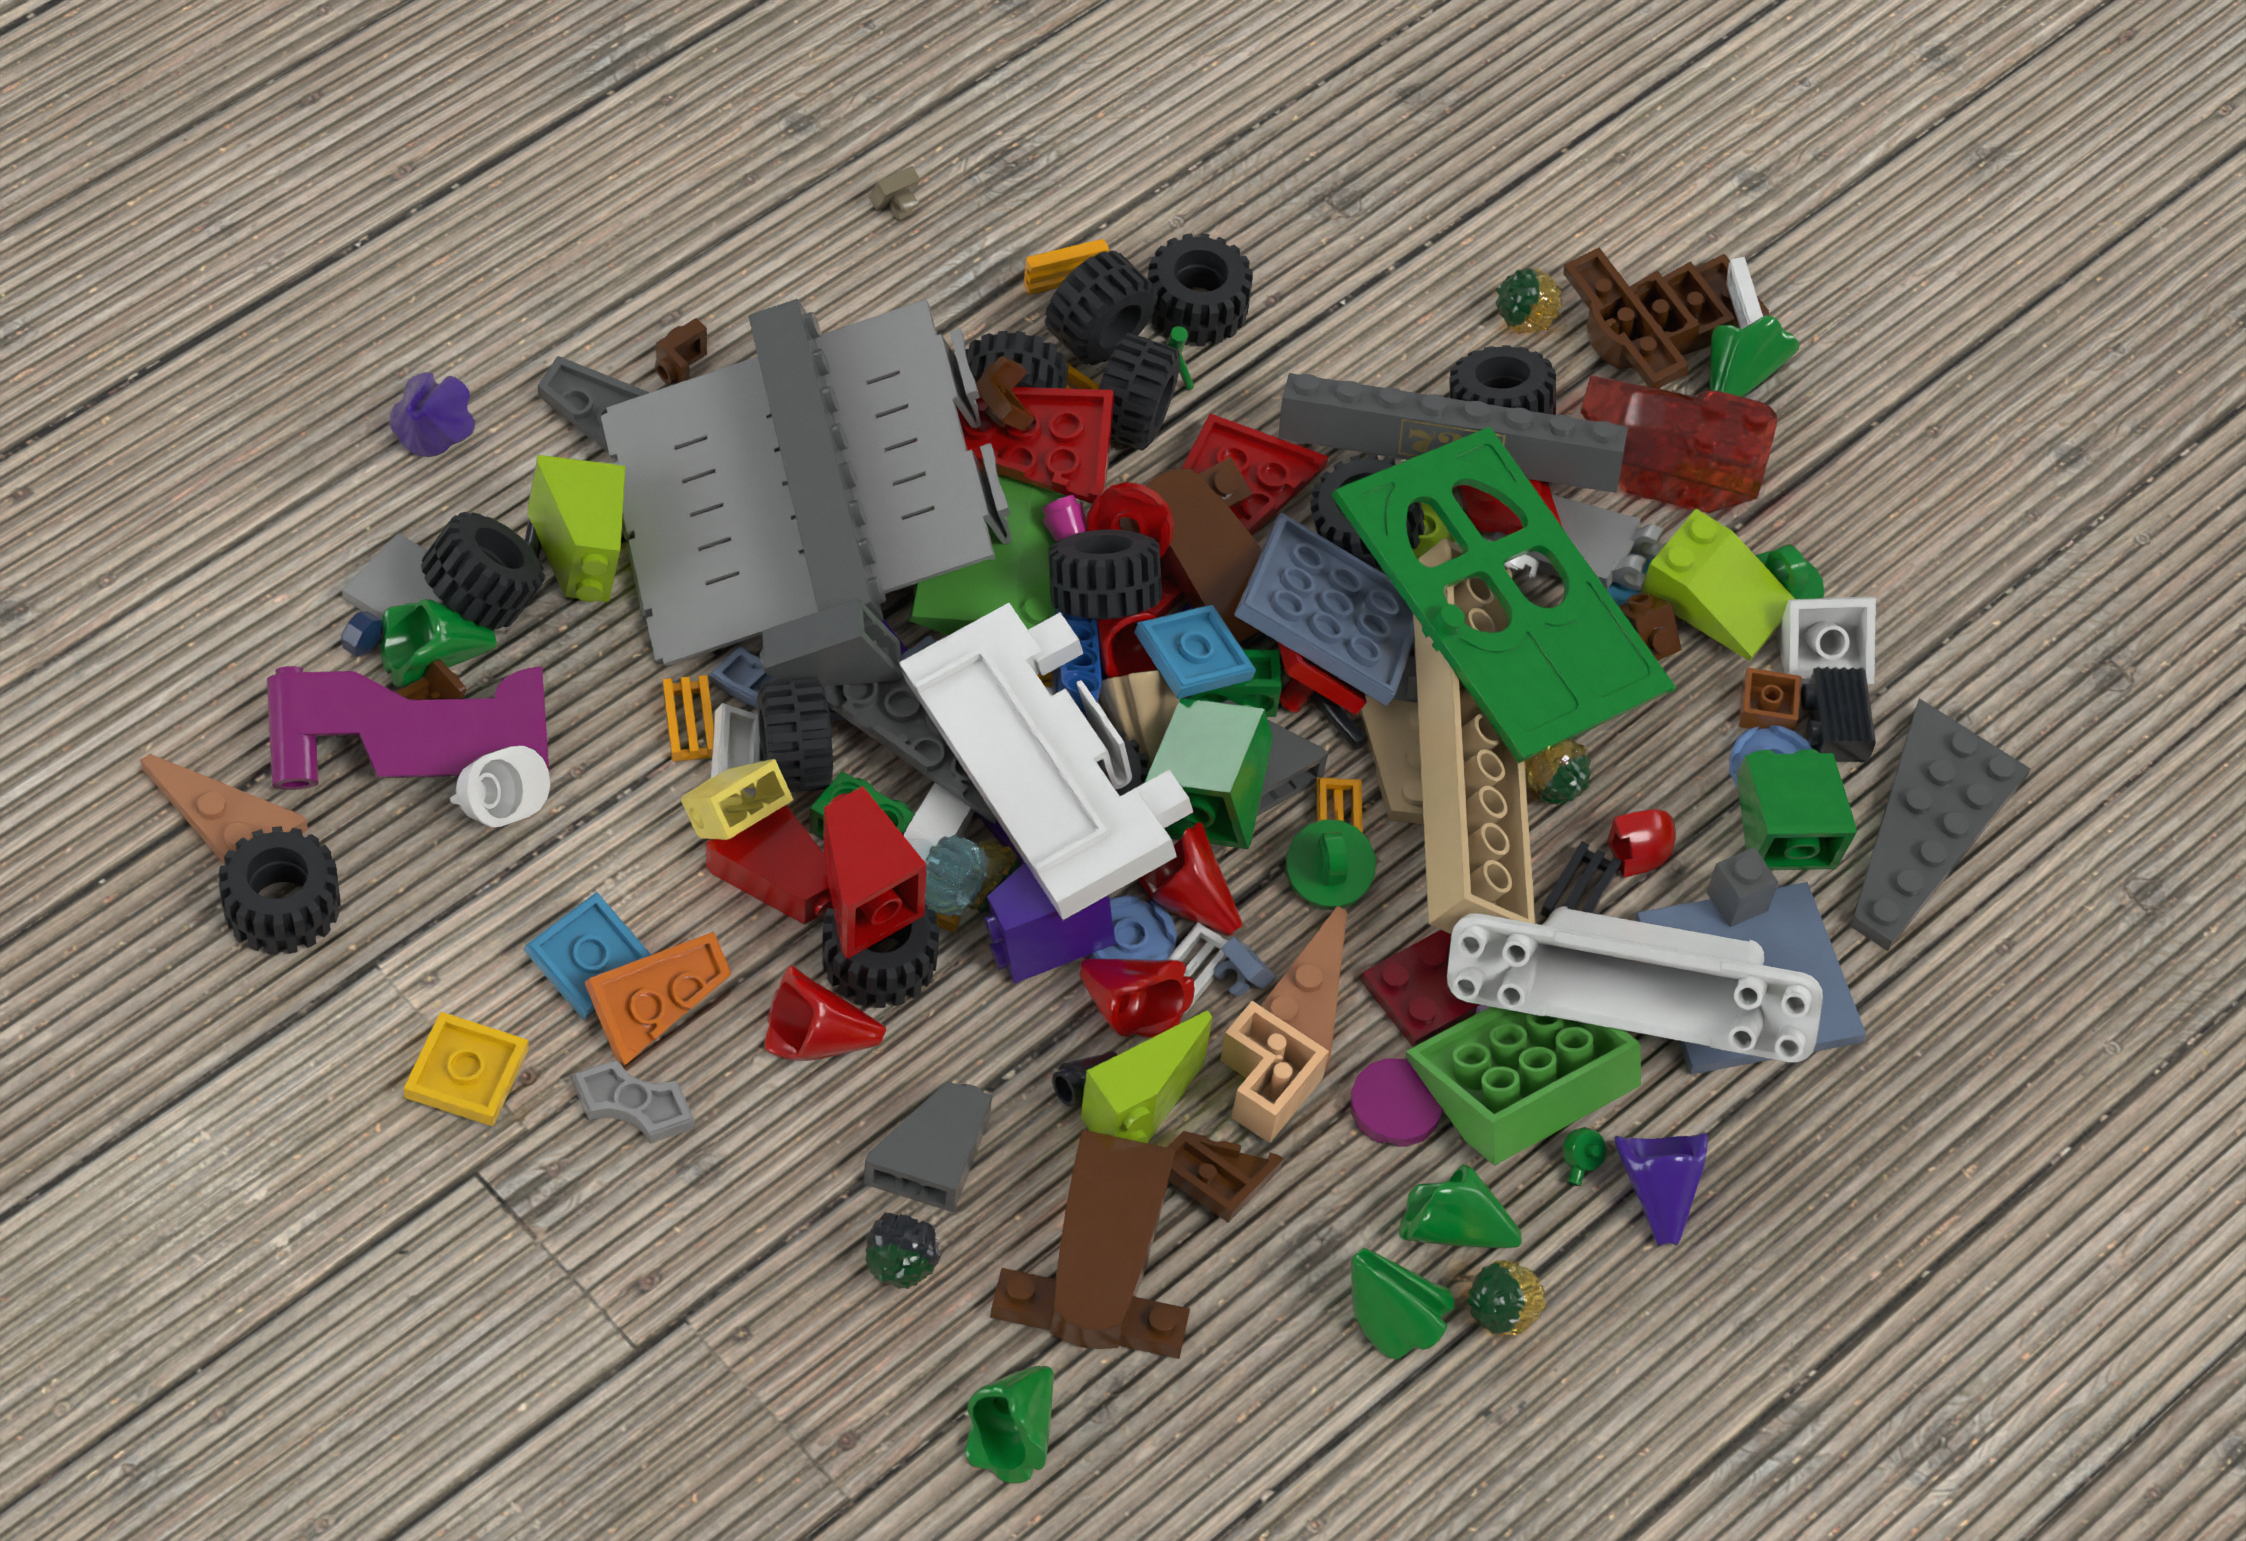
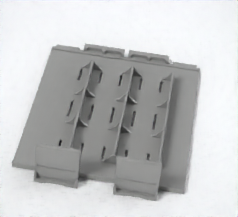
(757, 509)

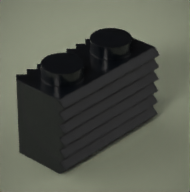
(1839, 713)

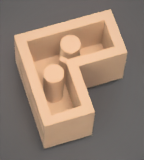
(1278, 1068)

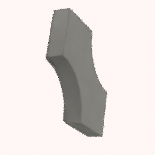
(651, 1107)

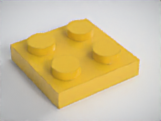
(466, 1068)

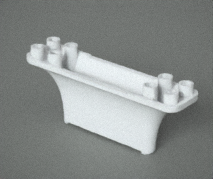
(1637, 981)

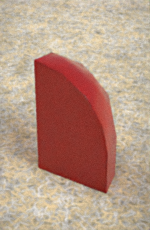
(1642, 840)

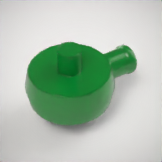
(1583, 1152)

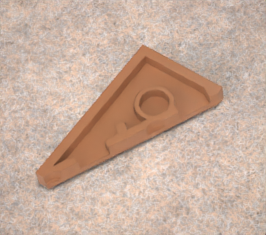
(216, 809)
(1310, 987)

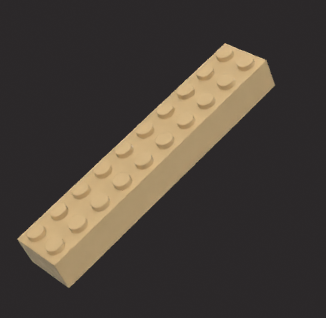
(1469, 780)

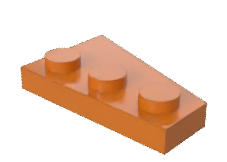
(654, 992)

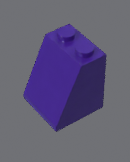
(1033, 936)

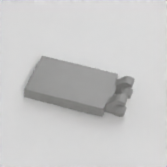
(1605, 542)

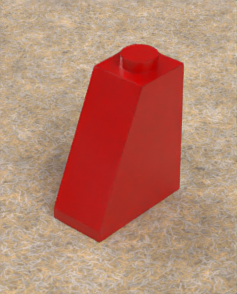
(775, 865)

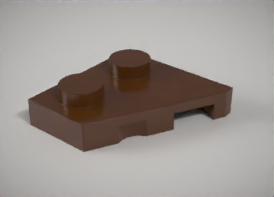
(1219, 1173)

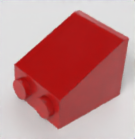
(870, 872)

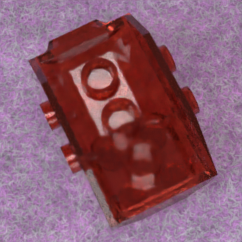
(1686, 447)

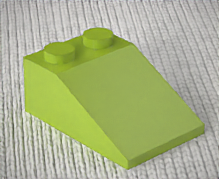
(1718, 585)
(1142, 1085)

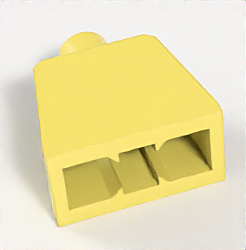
(724, 809)

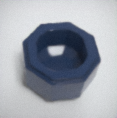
(362, 634)

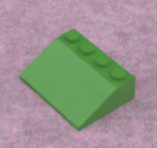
(1523, 1076)

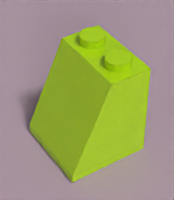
(579, 522)

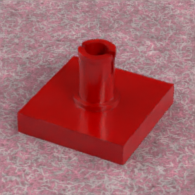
(1310, 677)

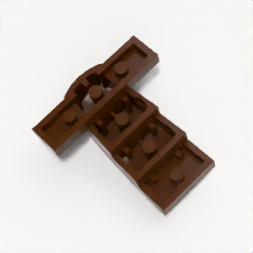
(1654, 318)
(1210, 546)
(1103, 1255)

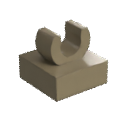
(897, 192)

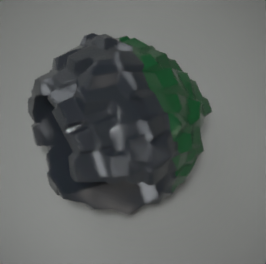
(901, 1250)

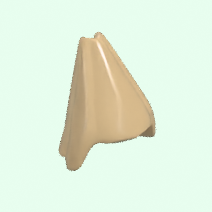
(1140, 708)

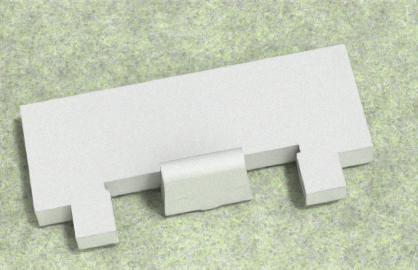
(1042, 761)

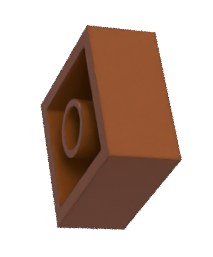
(1769, 699)

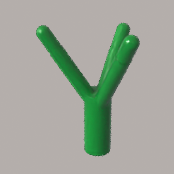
(1177, 340)

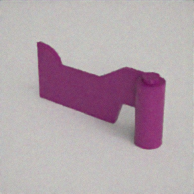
(398, 733)

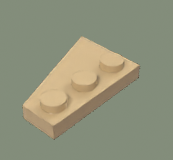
(1396, 753)

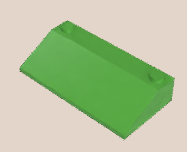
(1014, 577)

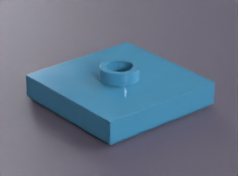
(1194, 651)
(583, 946)

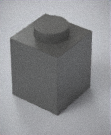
(1742, 887)

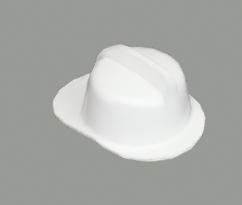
(503, 786)

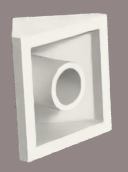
(1828, 635)

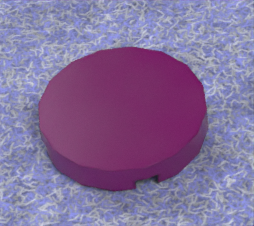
(1394, 1103)

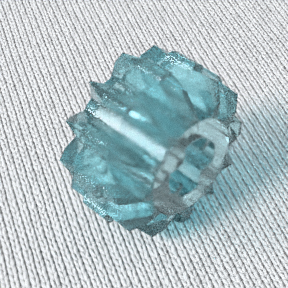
(954, 875)

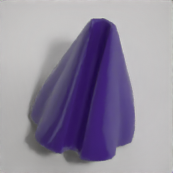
(432, 415)
(1665, 1179)

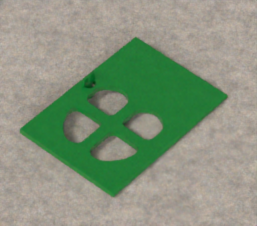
(1550, 667)

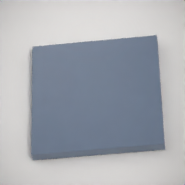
(1330, 609)
(1791, 940)

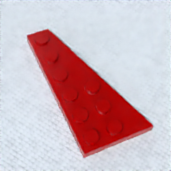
(1060, 449)
(1269, 466)

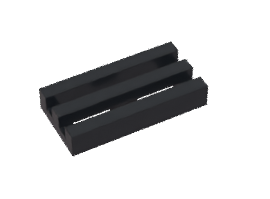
(1595, 861)

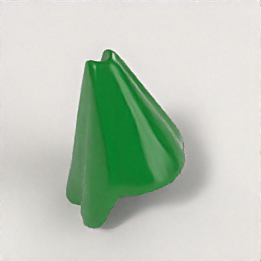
(1748, 355)
(425, 633)
(1458, 1214)
(1397, 1305)
(1011, 1424)

